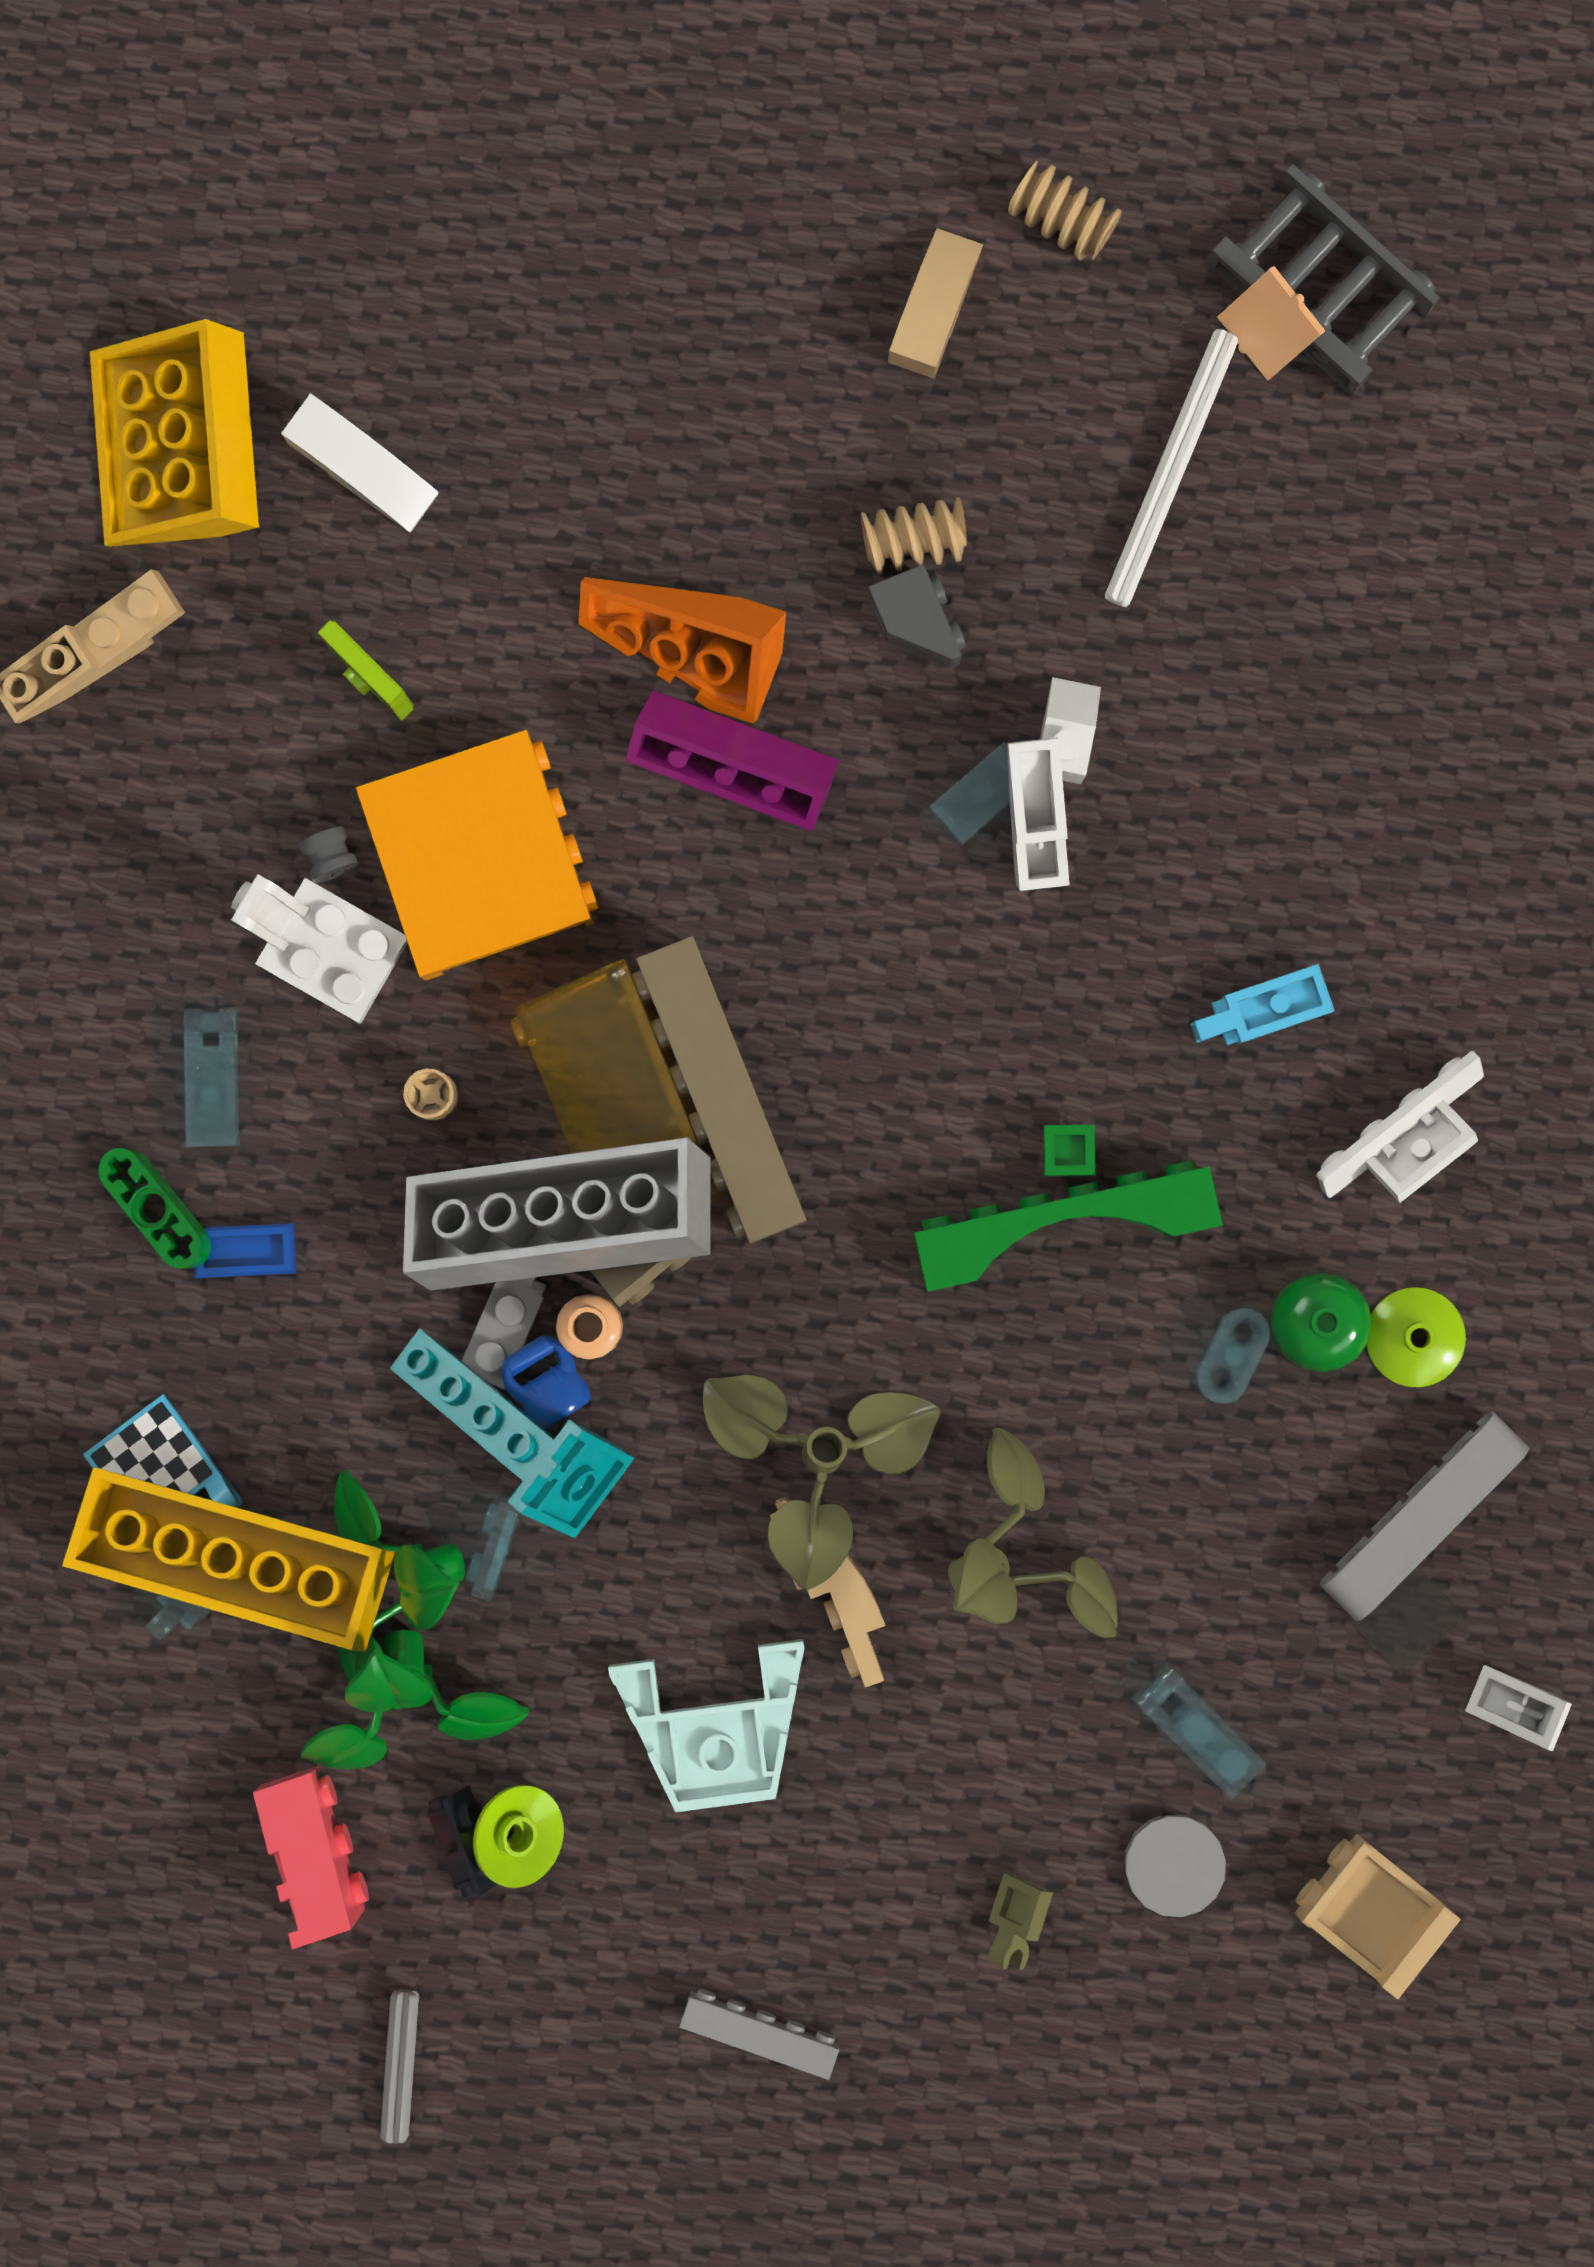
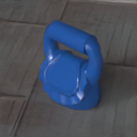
(551, 1394)

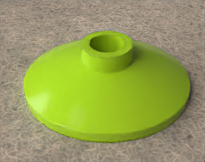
(1391, 1333)
(535, 1837)

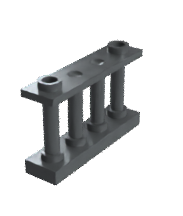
(1341, 362)

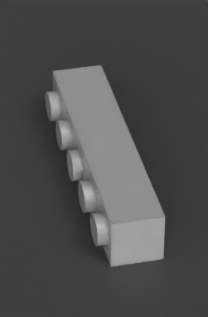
(760, 2033)

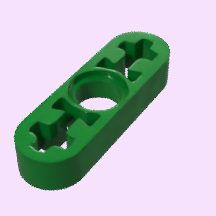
(167, 1243)

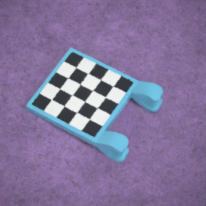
(162, 1451)

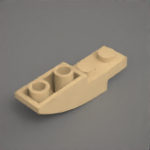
(89, 649)
(854, 1611)

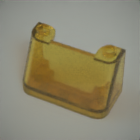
(602, 1062)

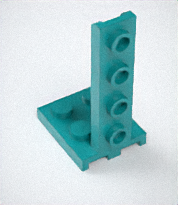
(559, 1475)

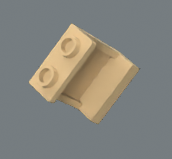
(1375, 1914)

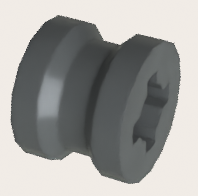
(328, 854)

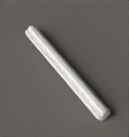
(1171, 468)

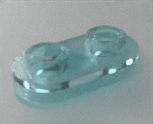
(1235, 1357)

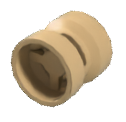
(424, 1089)

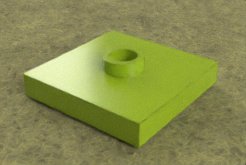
(364, 671)

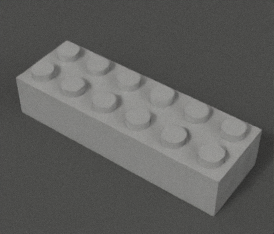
(558, 1215)

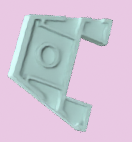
(716, 1750)

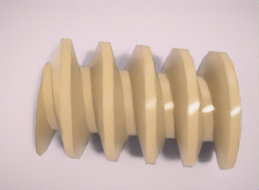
(1063, 212)
(914, 535)

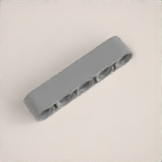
(1425, 1518)

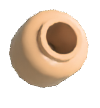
(589, 1326)

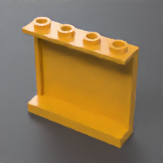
(476, 853)

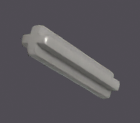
(399, 2066)

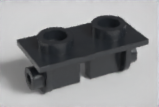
(455, 1821)

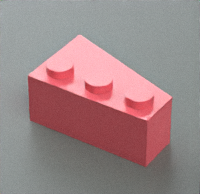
(311, 1855)

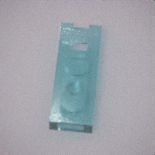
(211, 1079)
(1200, 1733)

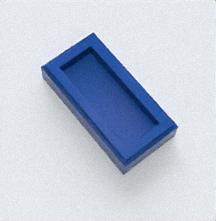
(250, 1251)

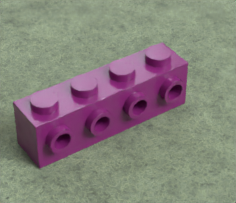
(731, 760)

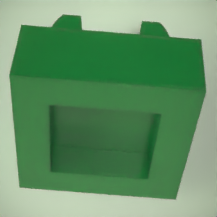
(1069, 1150)

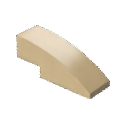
(934, 303)

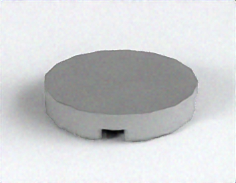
(1175, 1865)

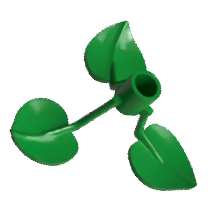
(423, 1576)
(403, 1681)

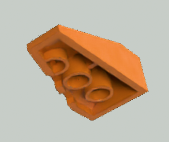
(706, 639)

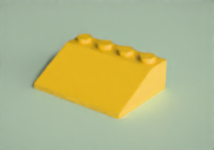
(174, 436)

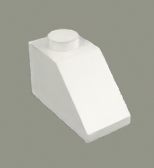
(1072, 718)

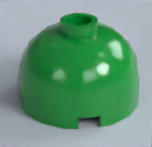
(1320, 1322)

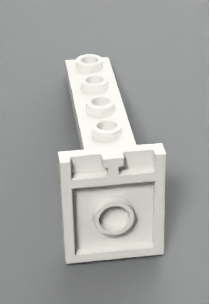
(320, 943)

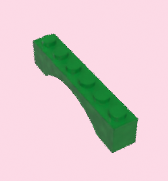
(1168, 1204)

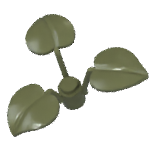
(813, 1537)
(982, 1574)

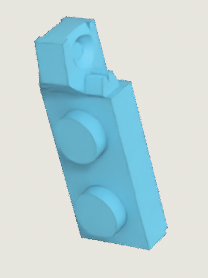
(1267, 1007)

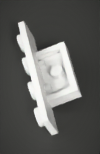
(1413, 1140)

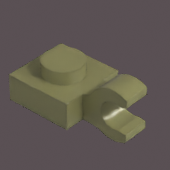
(1020, 1915)

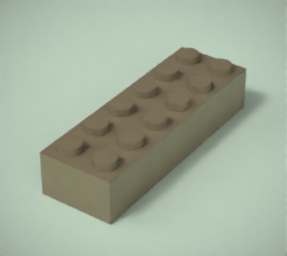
(721, 1090)

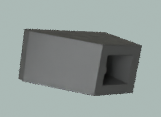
(913, 616)

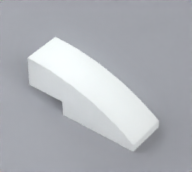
(359, 463)
(1037, 814)

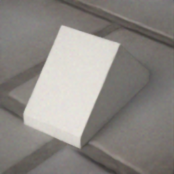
(1518, 1707)

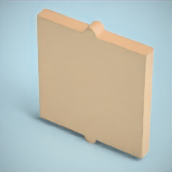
(1271, 323)

